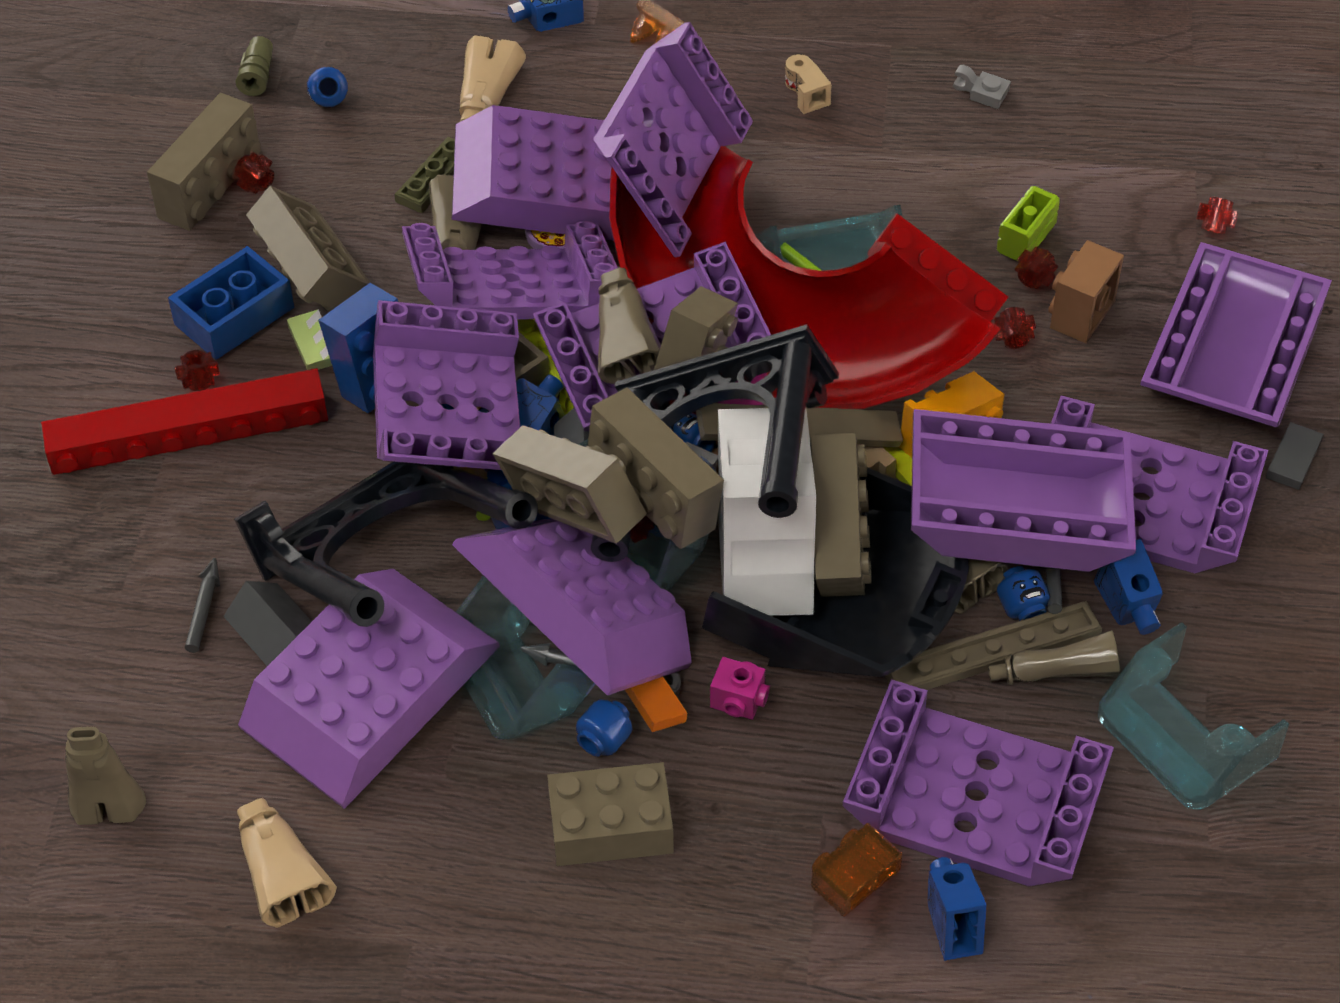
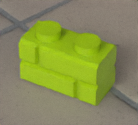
(1028, 222)

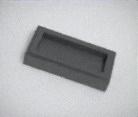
(1294, 456)

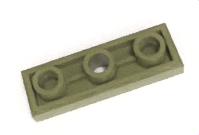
(415, 190)

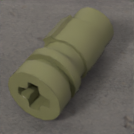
(254, 67)

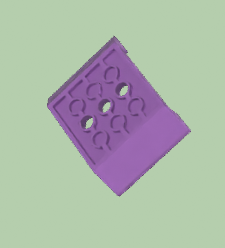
(686, 109)
(511, 278)
(575, 336)
(440, 359)
(1195, 499)
(925, 761)

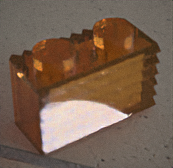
(855, 868)

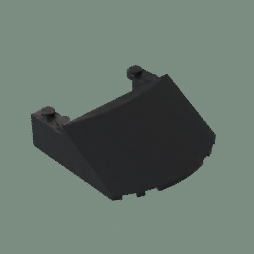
(860, 634)

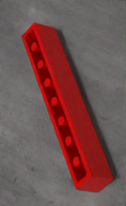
(184, 421)

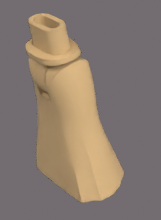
(488, 73)
(280, 866)

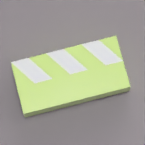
(309, 340)

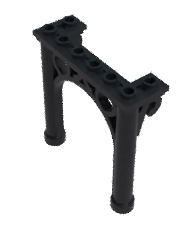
(798, 371)
(306, 546)

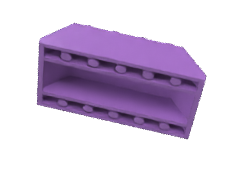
(530, 171)
(1237, 334)
(1022, 491)
(593, 610)
(357, 694)

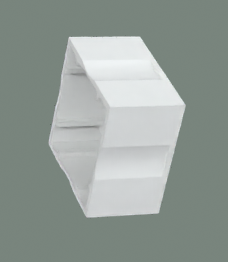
(763, 557)

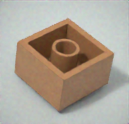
(1085, 291)

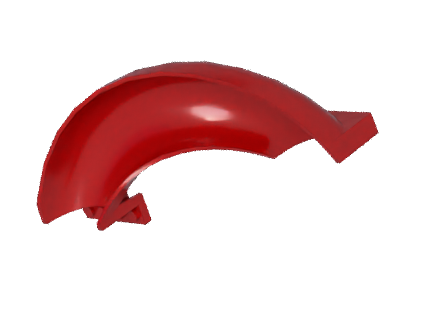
(883, 322)

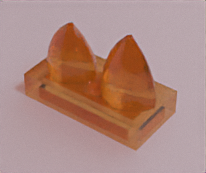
(652, 19)

